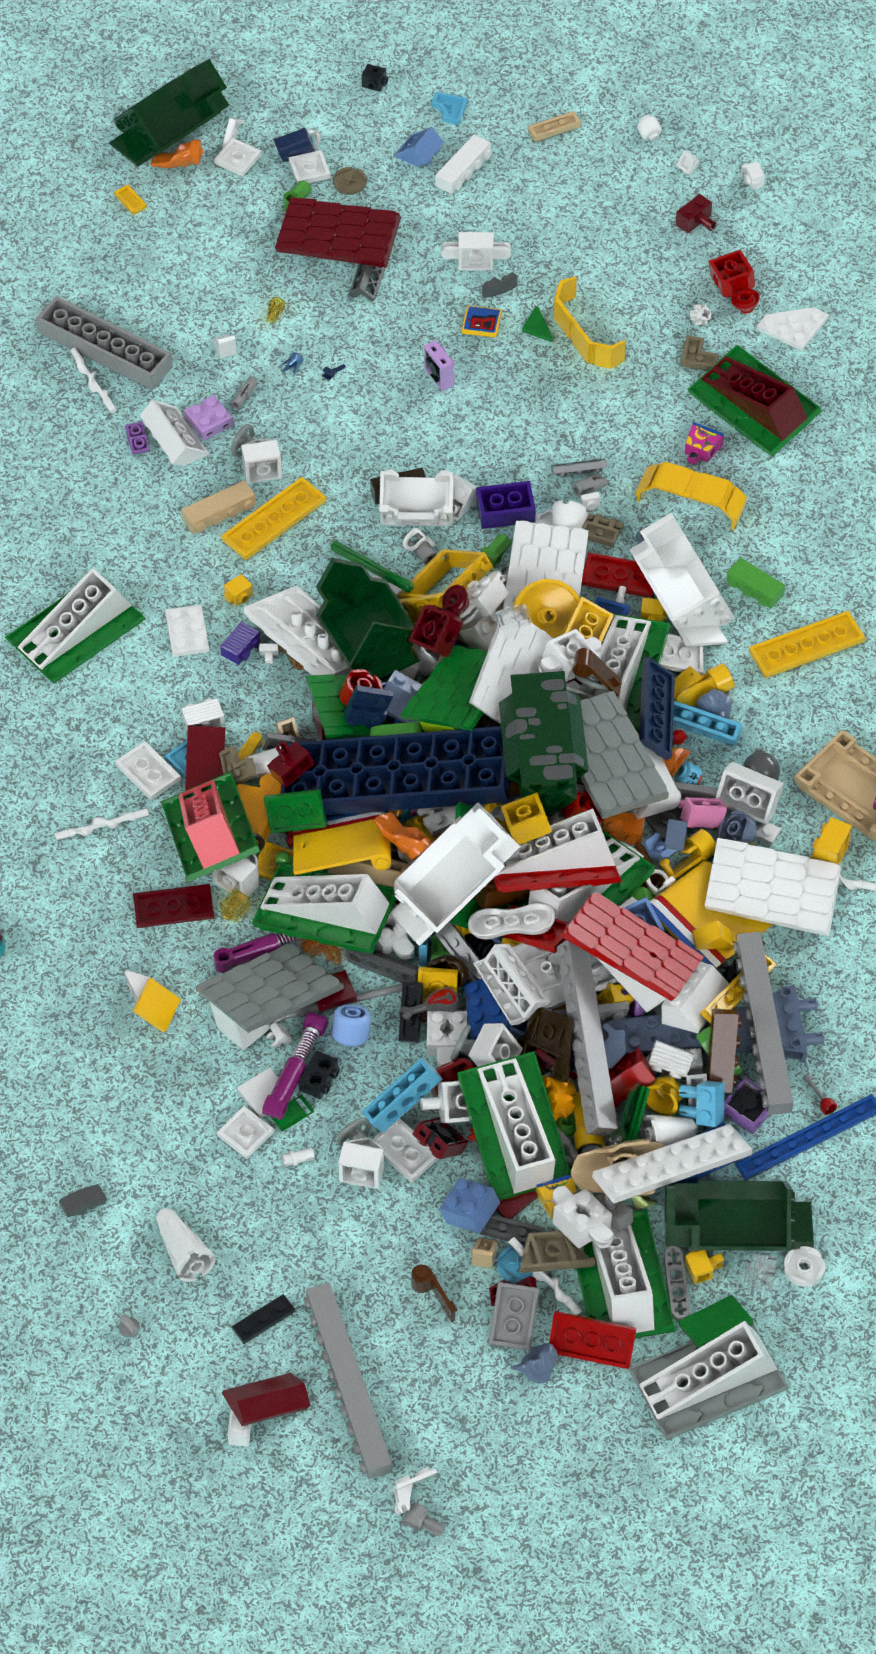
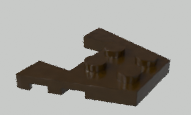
(551, 1034)

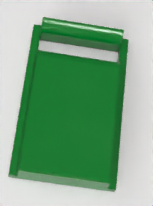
(293, 1114)

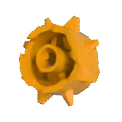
(560, 1096)

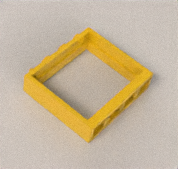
(476, 566)

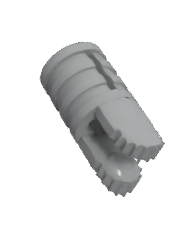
(589, 484)
(424, 551)

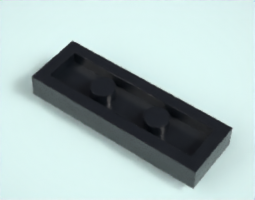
(411, 996)
(263, 1319)

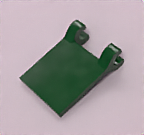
(627, 1114)

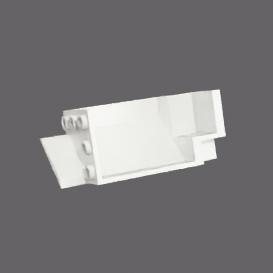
(682, 583)
(451, 872)

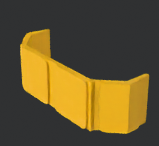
(592, 352)
(695, 486)

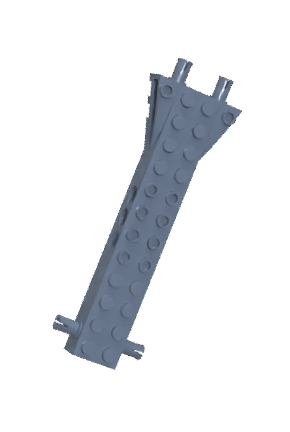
(644, 1030)

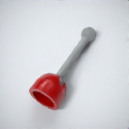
(825, 1102)

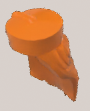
(184, 155)
(407, 839)

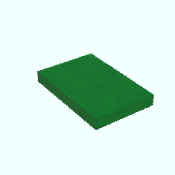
(295, 811)
(714, 1321)

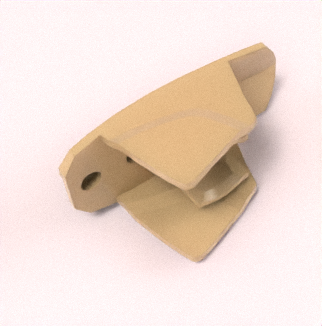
(603, 1157)

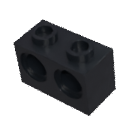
(315, 1074)

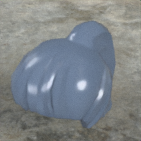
(715, 703)
(538, 1363)

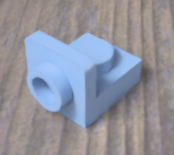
(655, 847)

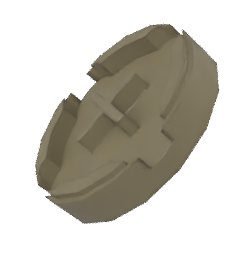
(349, 181)

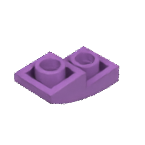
(137, 438)

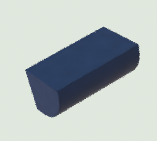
(294, 144)

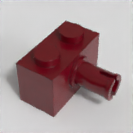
(695, 213)
(290, 763)

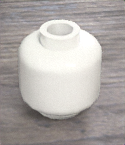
(649, 128)

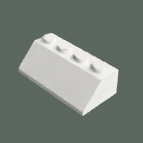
(173, 433)
(693, 998)

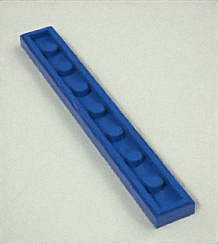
(807, 1137)

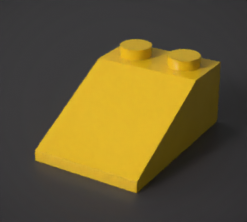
(589, 620)

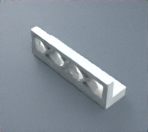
(517, 975)

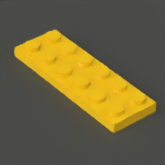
(273, 518)
(806, 644)

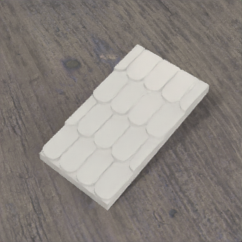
(545, 553)
(293, 624)
(510, 653)
(773, 886)
(546, 972)

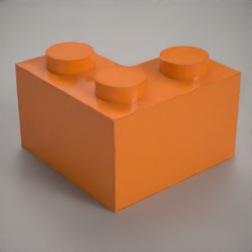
(625, 827)

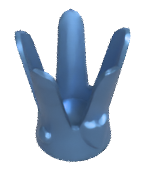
(294, 360)

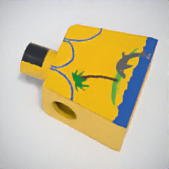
(546, 1189)

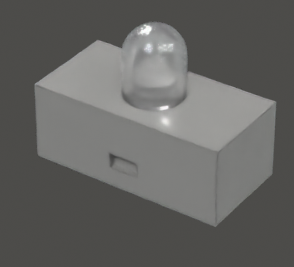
(621, 1214)

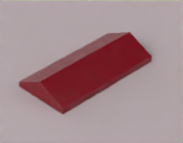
(267, 1398)

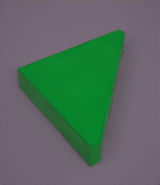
(537, 326)

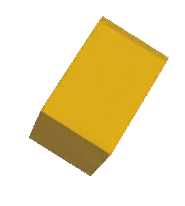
(712, 937)

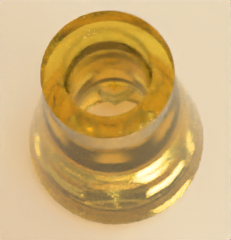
(275, 309)

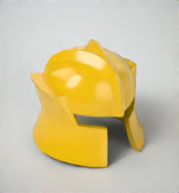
(664, 1096)

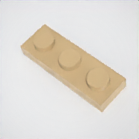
(554, 126)

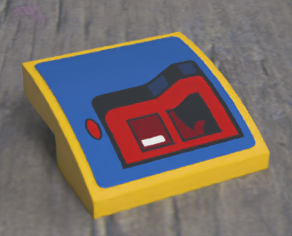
(481, 321)

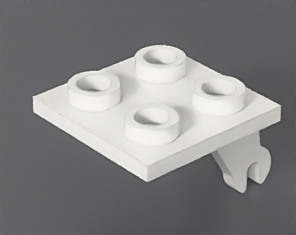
(403, 1489)

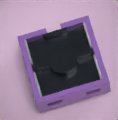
(746, 1106)

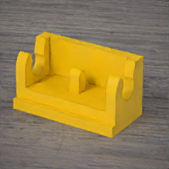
(613, 994)

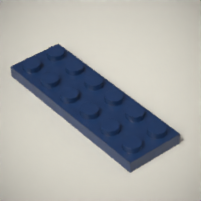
(657, 708)

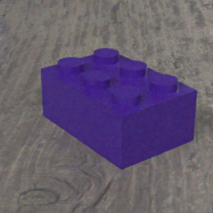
(505, 504)

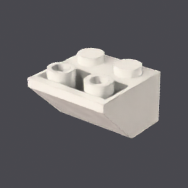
(463, 496)

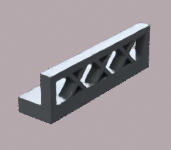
(363, 278)
(384, 965)

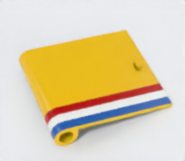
(343, 842)
(683, 910)

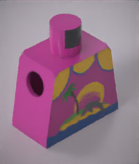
(702, 443)

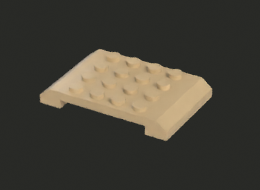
(843, 781)

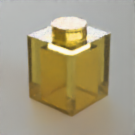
(235, 905)

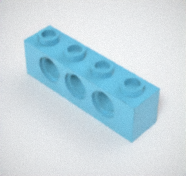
(706, 724)
(402, 1095)

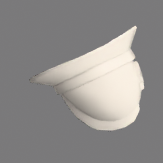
(428, 661)

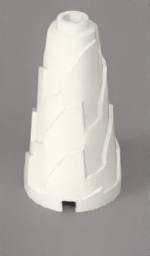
(184, 1247)

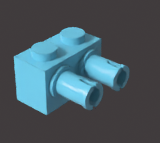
(709, 1103)

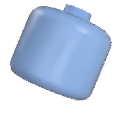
(351, 1025)

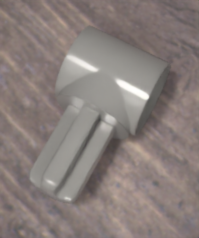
(418, 1518)

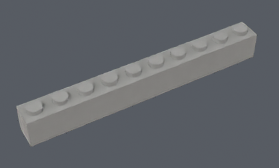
(764, 1023)
(587, 1040)
(349, 1381)

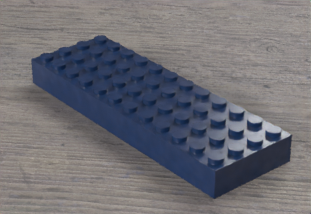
(406, 771)

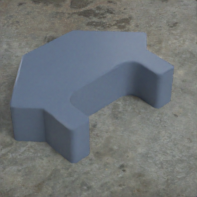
(614, 1045)

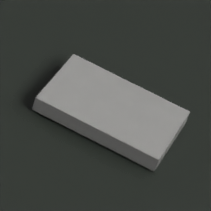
(514, 1316)

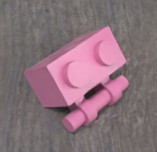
(702, 812)

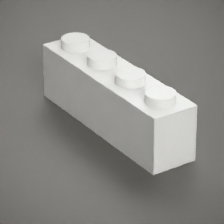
(463, 164)

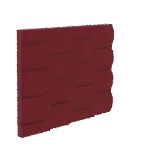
(338, 232)

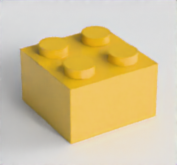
(526, 819)
(832, 842)

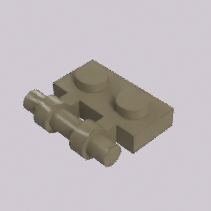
(602, 534)

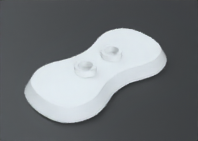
(496, 922)

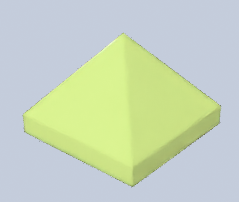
(642, 1201)

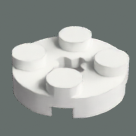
(799, 1257)

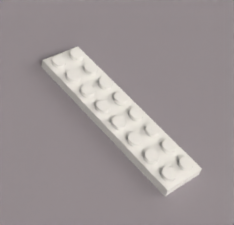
(671, 1163)

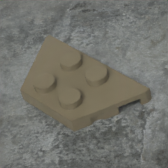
(552, 1252)

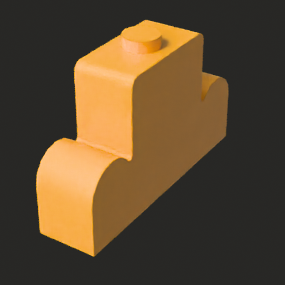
(254, 804)

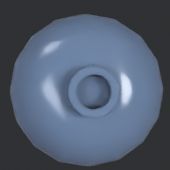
(738, 827)

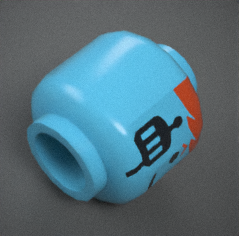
(689, 774)

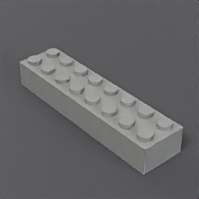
(104, 342)

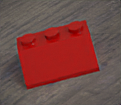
(627, 1073)

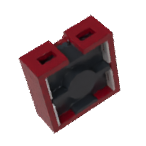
(440, 1138)

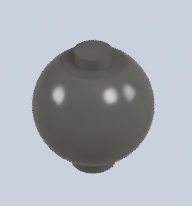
(763, 763)

